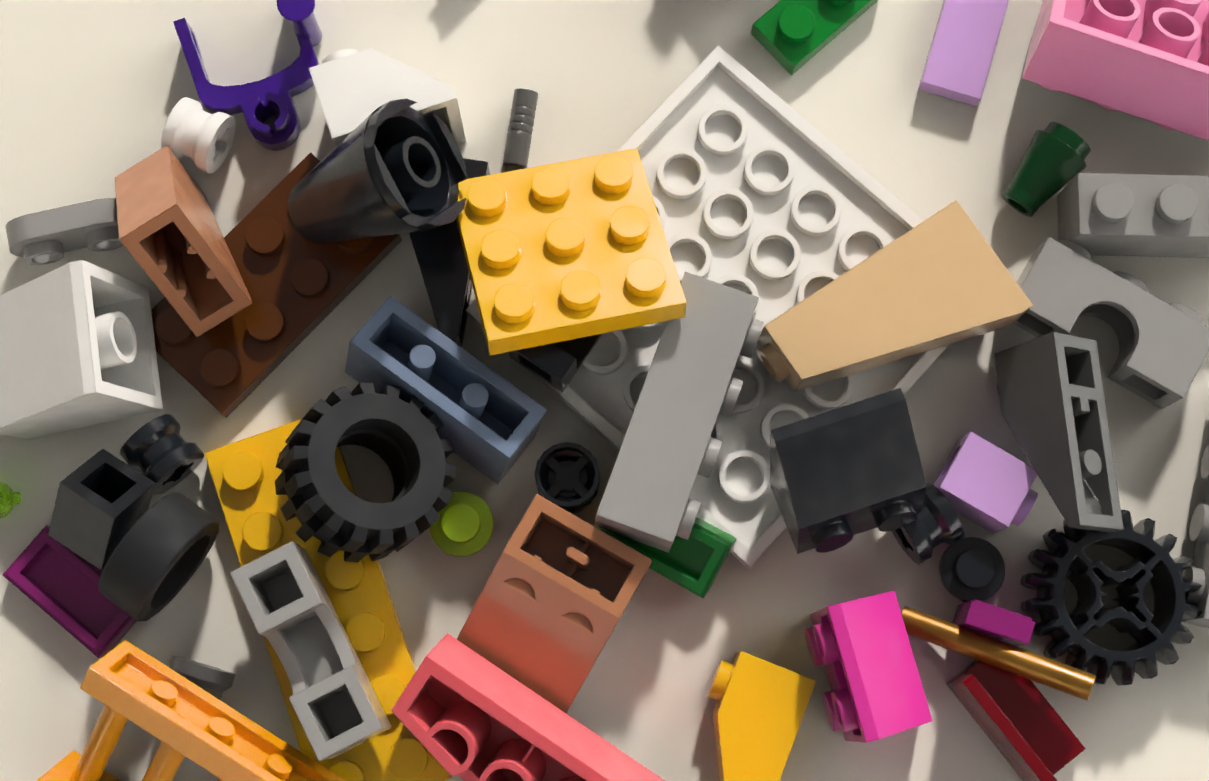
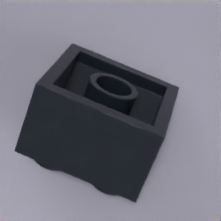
(847, 472)

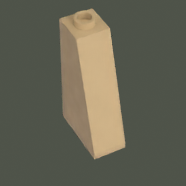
(904, 300)

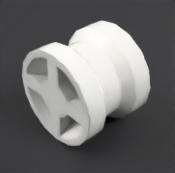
(199, 134)

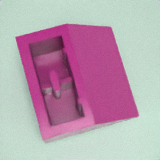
(867, 668)

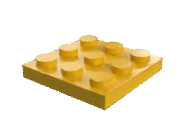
(567, 252)

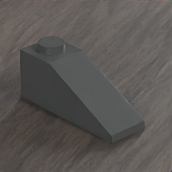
(1060, 419)

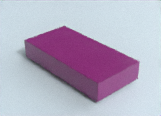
(69, 593)

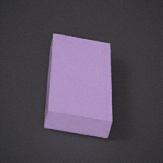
(963, 49)

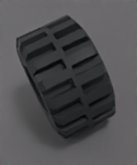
(395, 433)

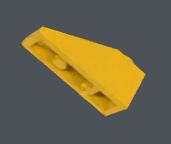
(756, 716)

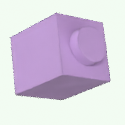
(987, 484)

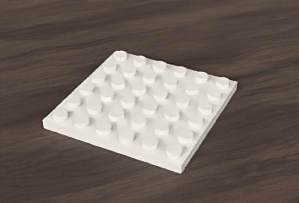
(766, 210)

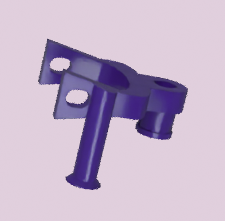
(267, 96)

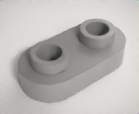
(49, 233)

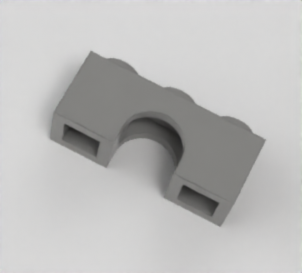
(1157, 340)
(318, 657)

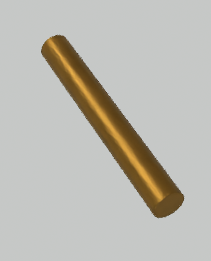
(998, 653)

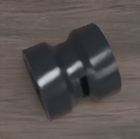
(568, 468)

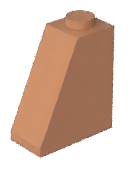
(178, 241)

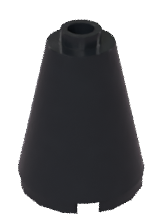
(382, 179)

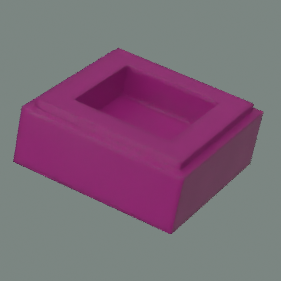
(994, 622)

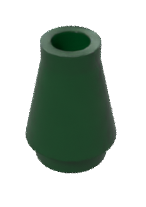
(1046, 167)

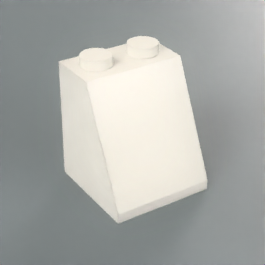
(76, 352)

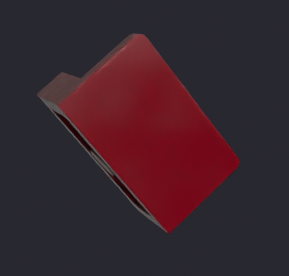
(1016, 720)

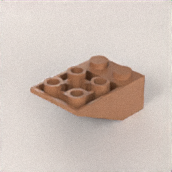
(553, 601)

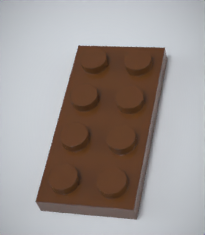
(290, 290)

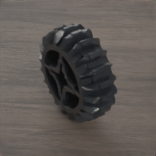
(1151, 631)

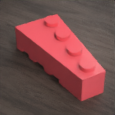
(500, 730)

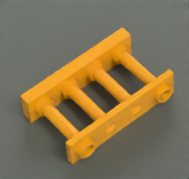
(186, 723)

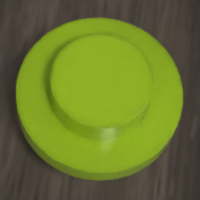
(463, 525)

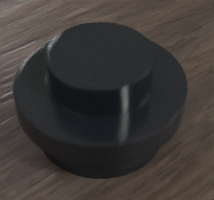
(972, 569)

